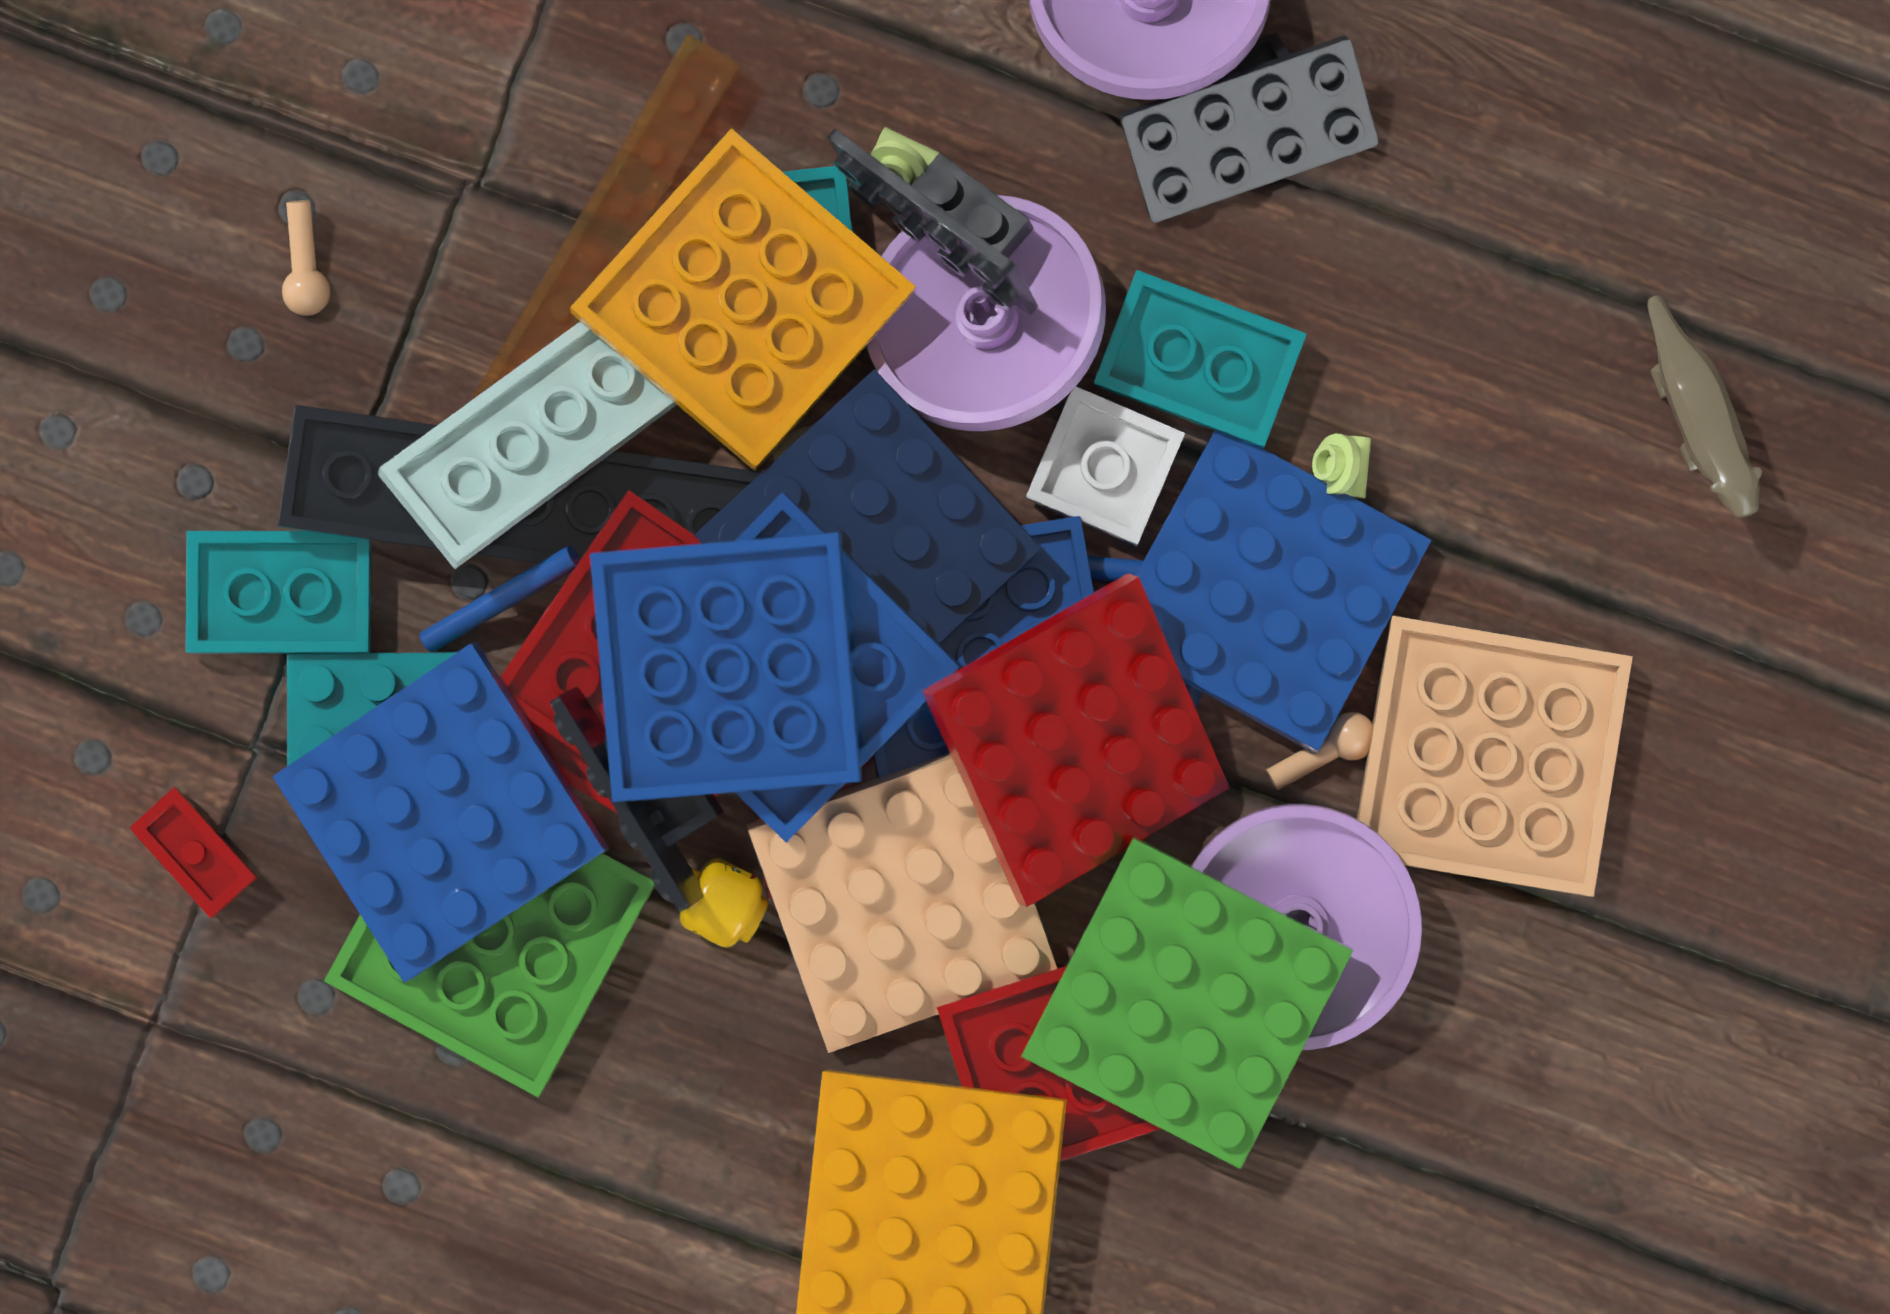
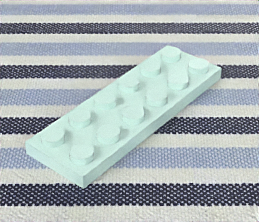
(522, 442)

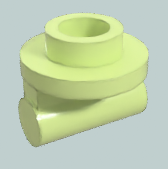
(903, 155)
(1343, 464)

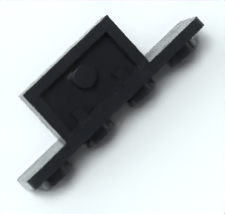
(645, 823)

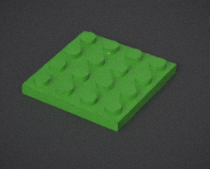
(518, 986)
(1187, 1002)

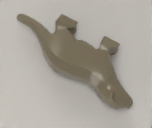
(1703, 414)

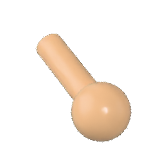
(305, 288)
(1347, 739)

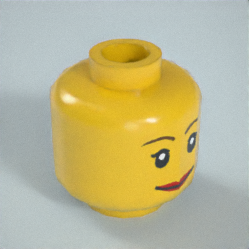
(729, 907)

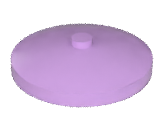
(1149, 44)
(971, 360)
(1339, 882)

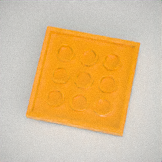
(742, 299)
(929, 1198)

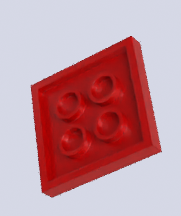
(987, 1047)

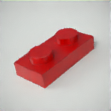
(193, 852)

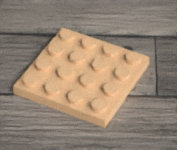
(1494, 754)
(897, 904)

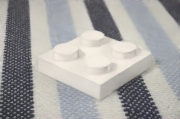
(1105, 465)

